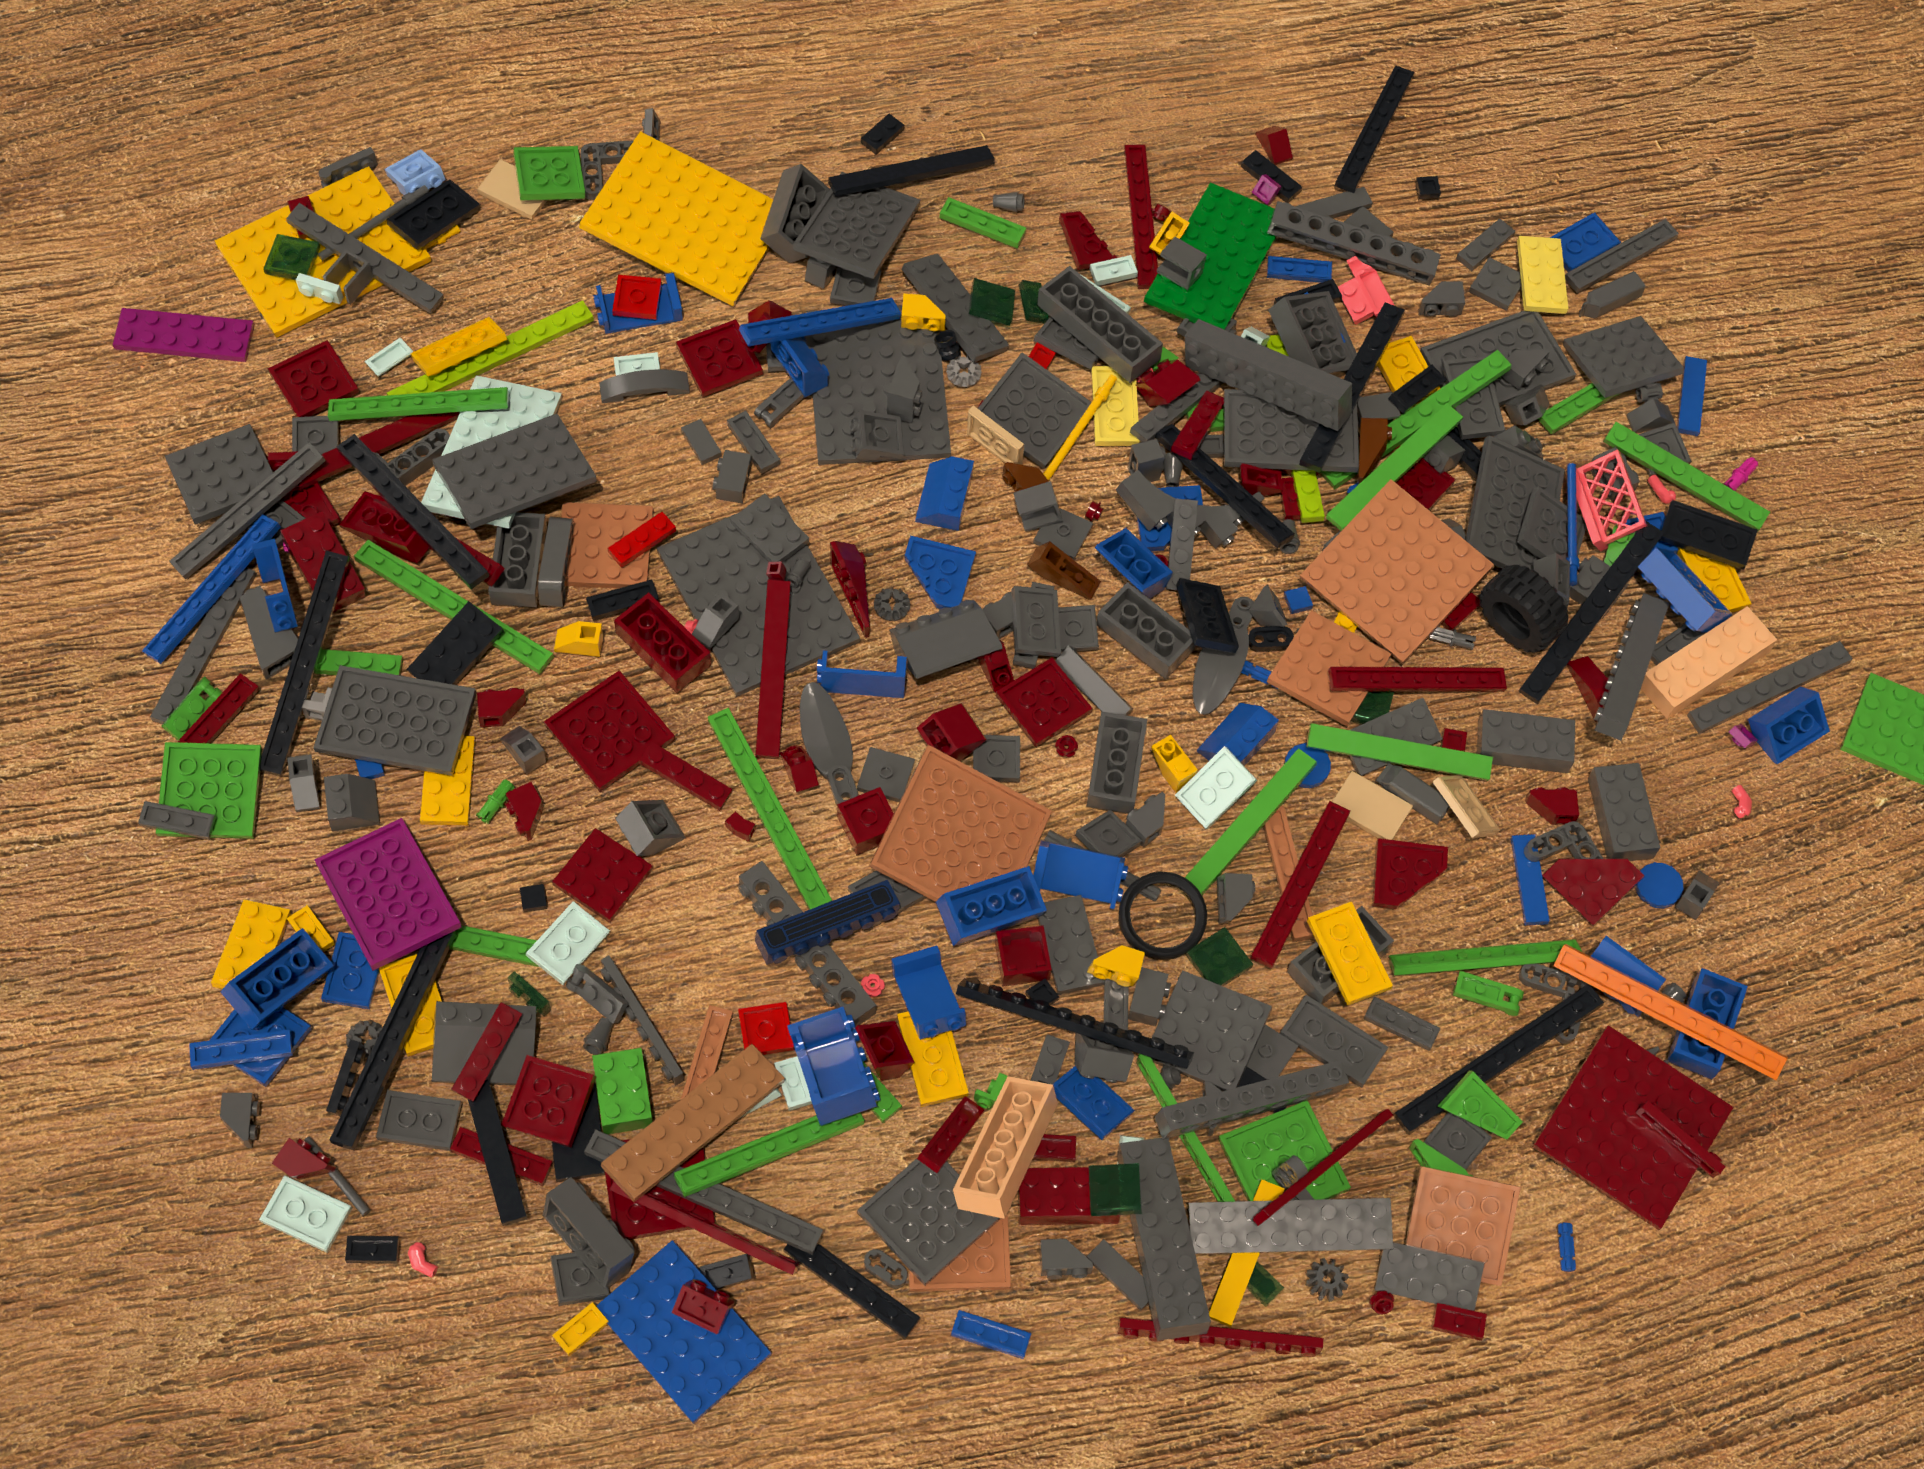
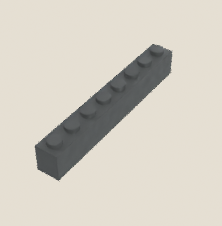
(1631, 666)

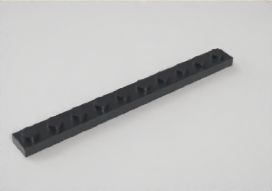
(1359, 375)
(413, 511)
(1590, 613)
(303, 663)
(1083, 1025)
(390, 1043)
(1503, 1055)

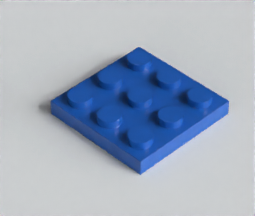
(264, 1070)

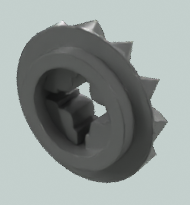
(883, 608)
(360, 1029)

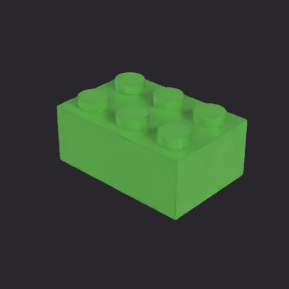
(622, 1091)

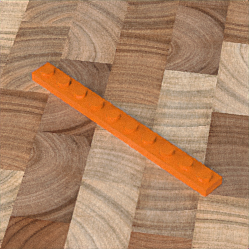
(1671, 1011)

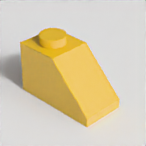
(1172, 227)

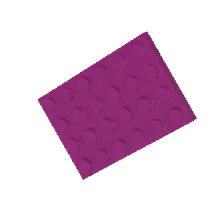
(387, 894)

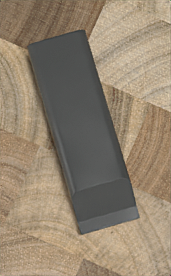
(1612, 295)
(1414, 791)

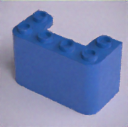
(833, 1065)

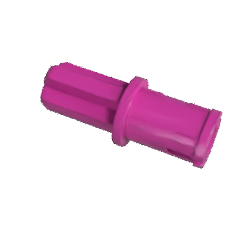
(1741, 474)

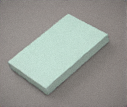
(1216, 787)
(567, 943)
(305, 1214)

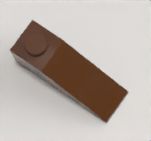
(1373, 443)
(1062, 570)

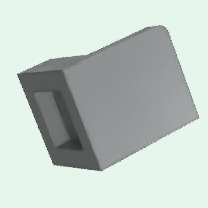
(317, 705)

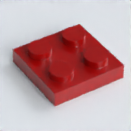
(637, 296)
(766, 1028)

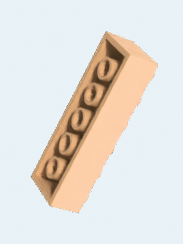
(1707, 662)
(1005, 1147)

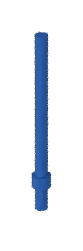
(1572, 523)

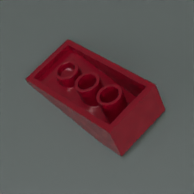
(378, 522)

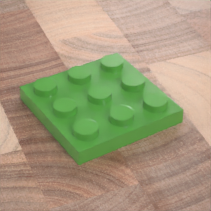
(549, 173)

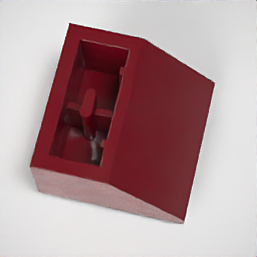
(952, 732)

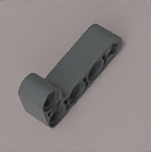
(430, 445)
(555, 562)

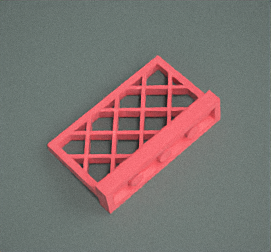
(1591, 511)

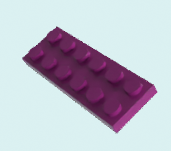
(183, 334)

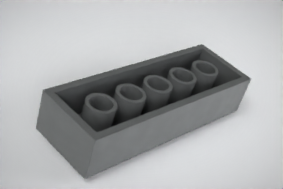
(1100, 324)

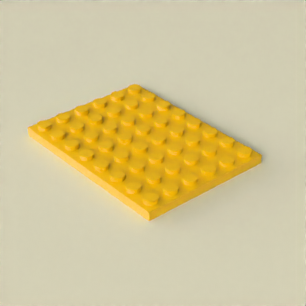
(346, 205)
(682, 218)

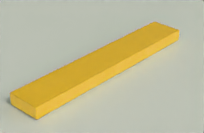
(1239, 1270)

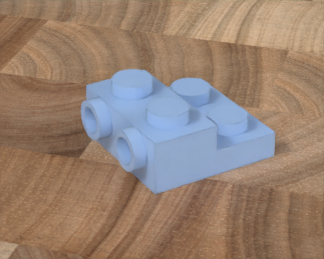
(415, 172)

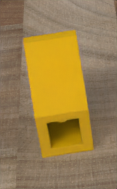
(921, 313)
(580, 639)
(1173, 763)
(1119, 965)

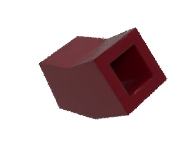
(776, 571)
(740, 827)

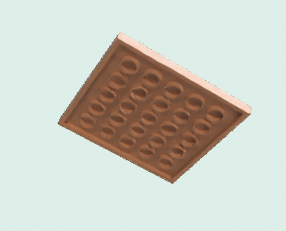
(1396, 571)
(957, 828)

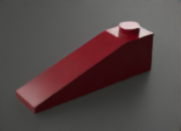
(850, 572)

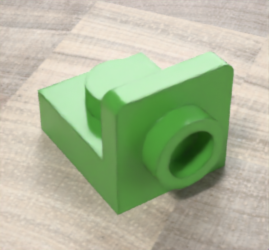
(987, 1100)

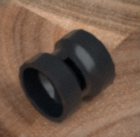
(947, 343)

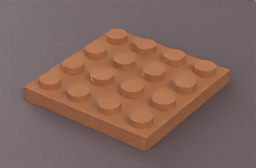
(596, 530)
(1311, 653)
(1464, 1218)
(979, 1267)

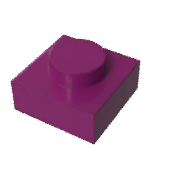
(1266, 189)
(1742, 736)

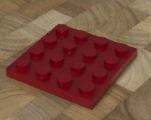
(608, 730)
(639, 1221)

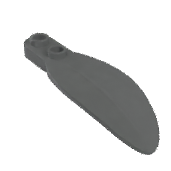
(1218, 670)
(827, 740)

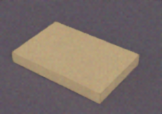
(503, 189)
(994, 437)
(1466, 806)
(1372, 807)

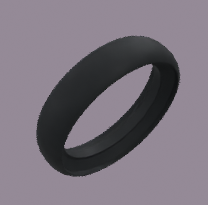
(1175, 880)

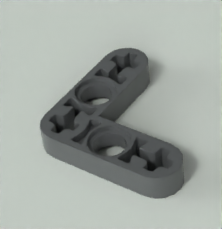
(599, 158)
(1566, 841)
(1534, 983)
(1291, 1172)

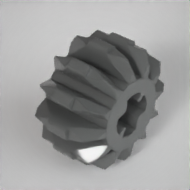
(1327, 1289)

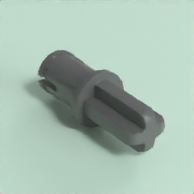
(1453, 638)

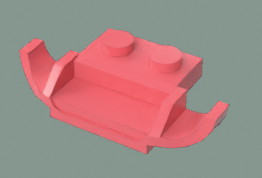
(1364, 293)

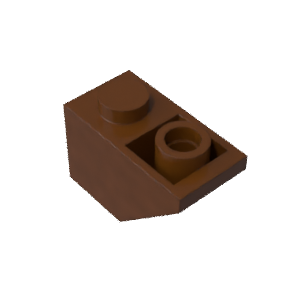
(1022, 476)

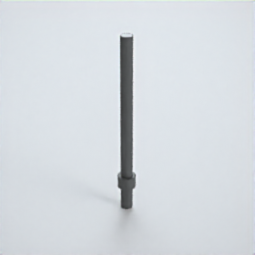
(363, 229)

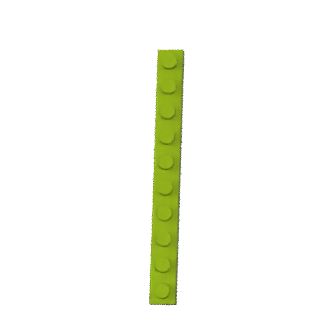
(515, 345)
(1305, 481)

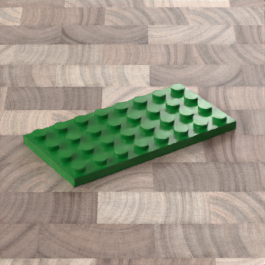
(1236, 244)

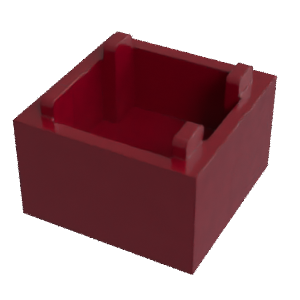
(865, 819)
(1023, 955)

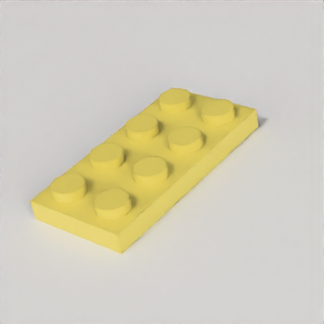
(1542, 274)
(1117, 413)

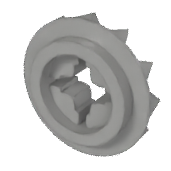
(963, 379)

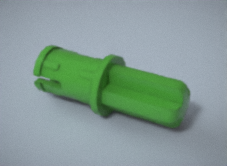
(495, 801)

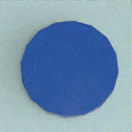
(1321, 770)
(1660, 886)

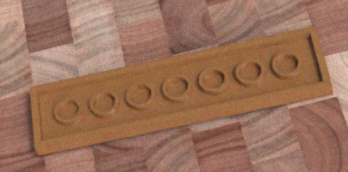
(692, 1123)

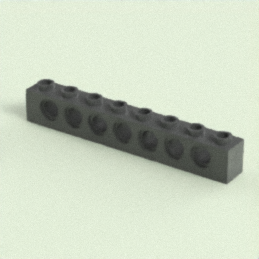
(1343, 246)
(760, 878)
(1251, 1099)

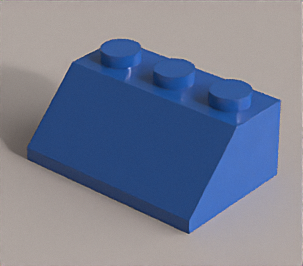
(801, 364)
(945, 493)
(1135, 562)
(1790, 724)
(1241, 732)
(1623, 961)

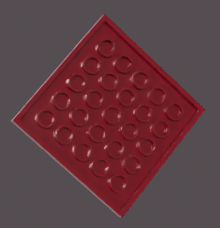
(1614, 1148)

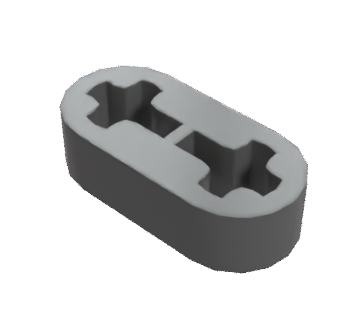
(889, 1264)

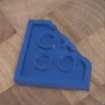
(1160, 538)
(940, 569)

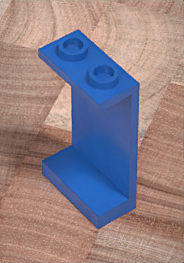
(668, 309)
(271, 569)
(862, 681)
(1080, 872)
(927, 992)

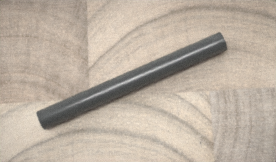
(342, 1183)

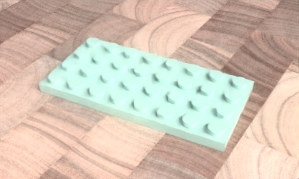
(524, 407)

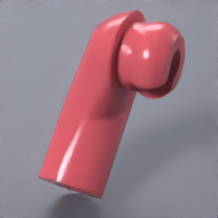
(1660, 490)
(1745, 802)
(418, 1262)

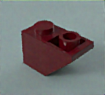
(996, 668)
(498, 707)
(799, 768)
(1554, 805)
(526, 807)
(300, 1161)

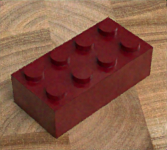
(307, 546)
(662, 642)
(1057, 1198)

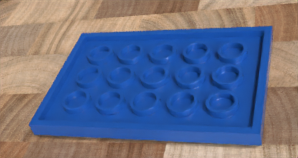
(681, 1356)

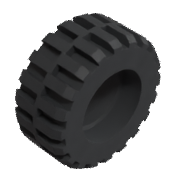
(1524, 608)

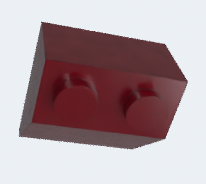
(1166, 382)
(885, 1049)

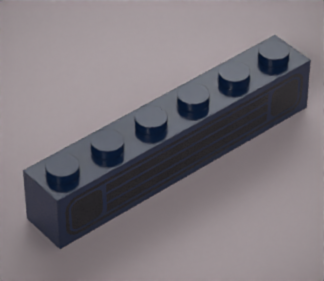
(827, 922)

